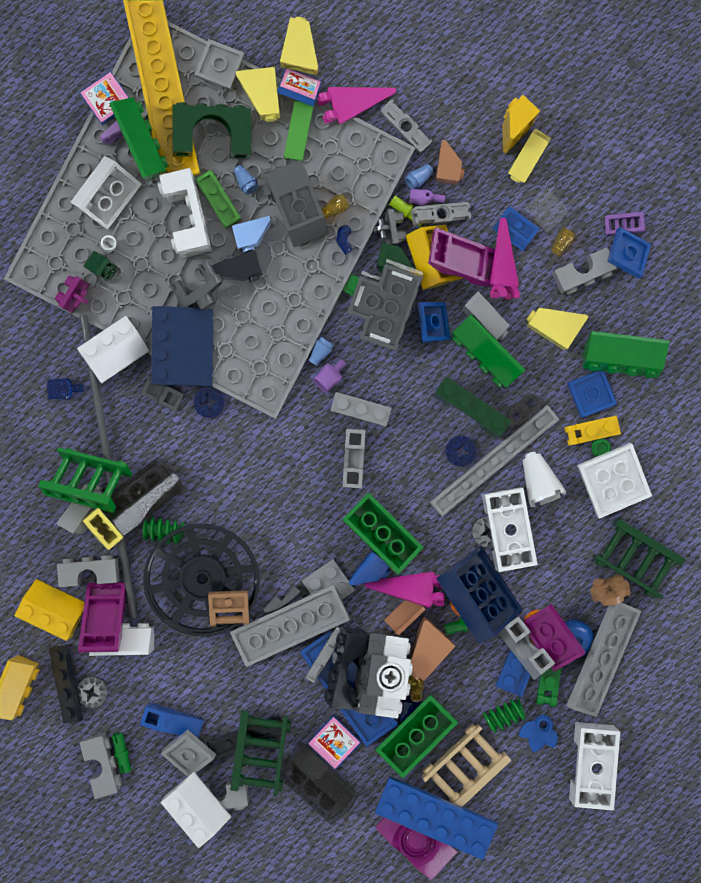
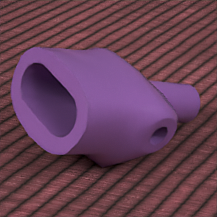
(424, 197)
(329, 376)

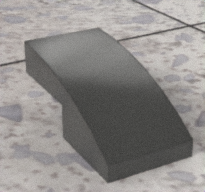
(162, 394)
(278, 602)

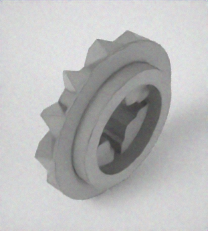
(478, 529)
(99, 688)

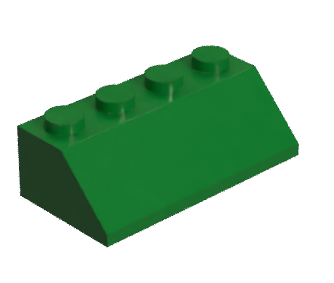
(138, 137)
(487, 352)
(625, 354)
(382, 533)
(416, 736)

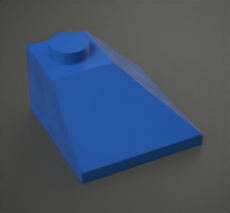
(370, 570)

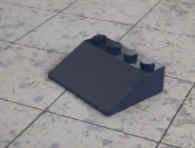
(182, 346)
(479, 595)

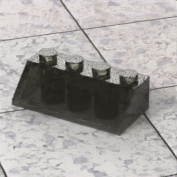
(143, 495)
(317, 784)

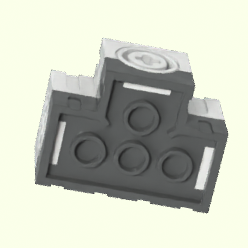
(385, 302)
(383, 676)

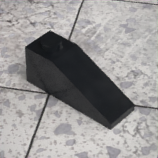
(239, 268)

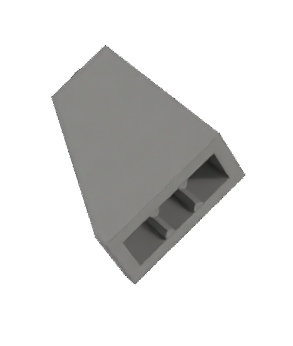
(486, 316)
(75, 514)

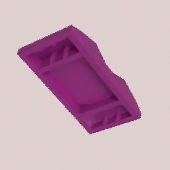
(461, 257)
(102, 617)
(422, 851)

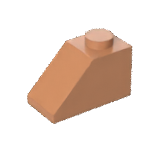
(449, 166)

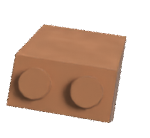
(428, 649)

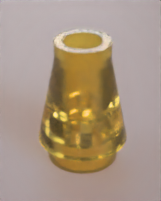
(335, 206)
(563, 241)
(416, 688)

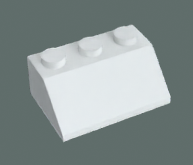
(106, 192)
(113, 349)
(134, 641)
(195, 809)

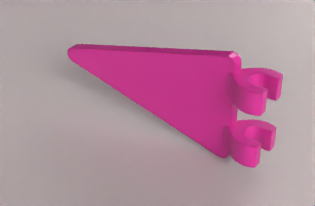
(351, 101)
(504, 268)
(412, 588)

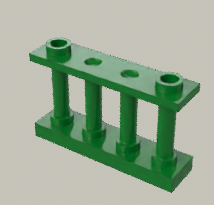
(87, 496)

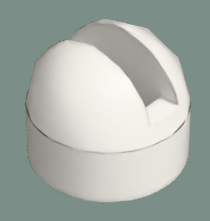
(111, 241)

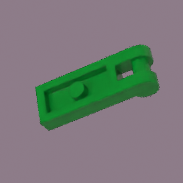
(548, 681)

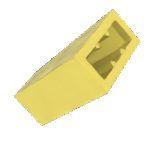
(298, 48)
(262, 92)
(529, 156)
(556, 325)
(102, 529)

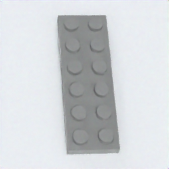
(290, 625)
(603, 659)

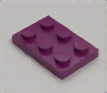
(553, 635)

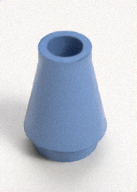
(418, 177)
(246, 181)
(320, 350)

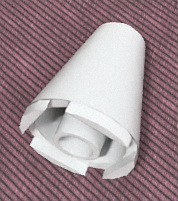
(540, 480)

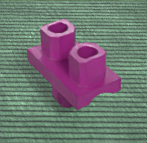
(74, 295)

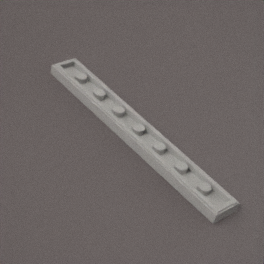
(494, 460)

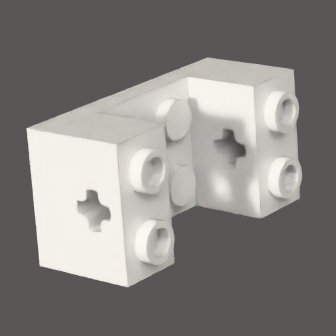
(181, 186)
(503, 509)
(595, 745)

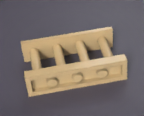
(484, 773)

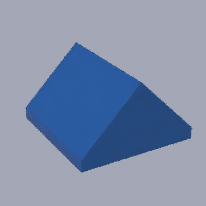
(433, 322)

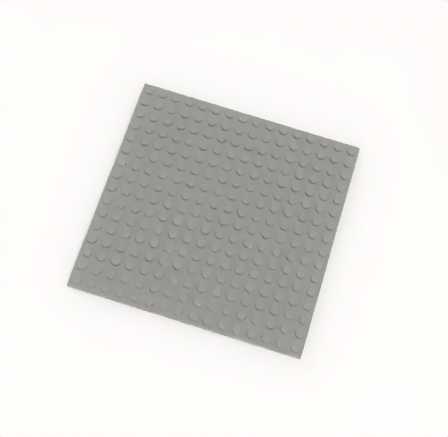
(258, 326)

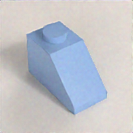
(250, 233)

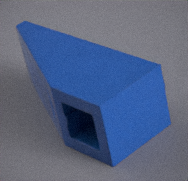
(170, 720)

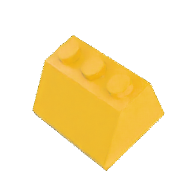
(518, 120)
(420, 245)
(51, 610)
(16, 685)

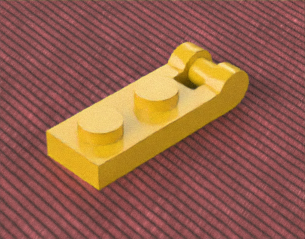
(593, 430)

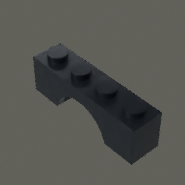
(350, 645)

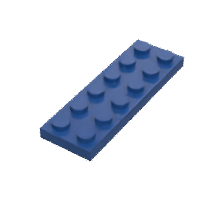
(366, 726)
(436, 818)

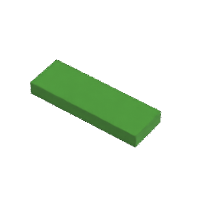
(298, 131)
(218, 199)

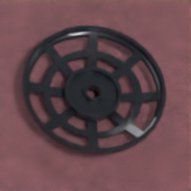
(188, 577)

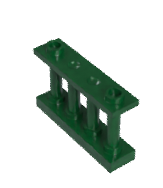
(638, 539)
(242, 760)

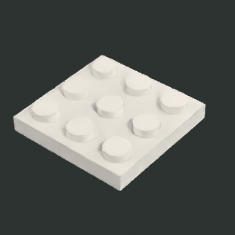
(614, 480)

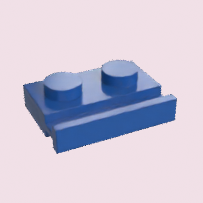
(520, 229)
(513, 676)

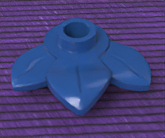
(539, 736)

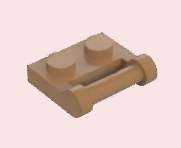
(228, 602)

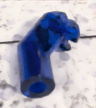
(341, 239)

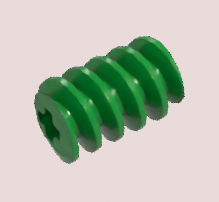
(159, 530)
(505, 715)

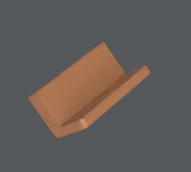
(403, 616)

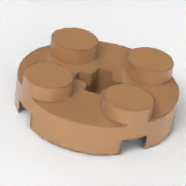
(610, 590)

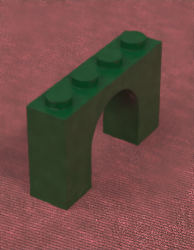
(235, 119)
(487, 417)

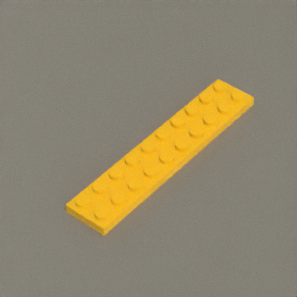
(158, 75)

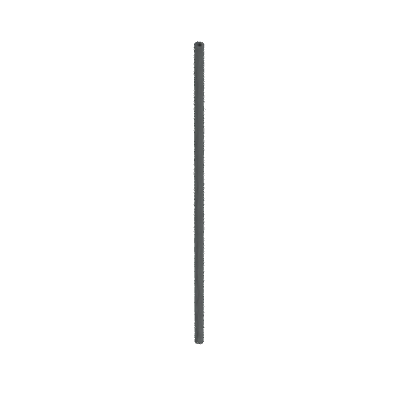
(107, 455)

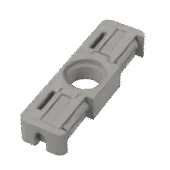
(396, 117)
(428, 213)
(323, 656)

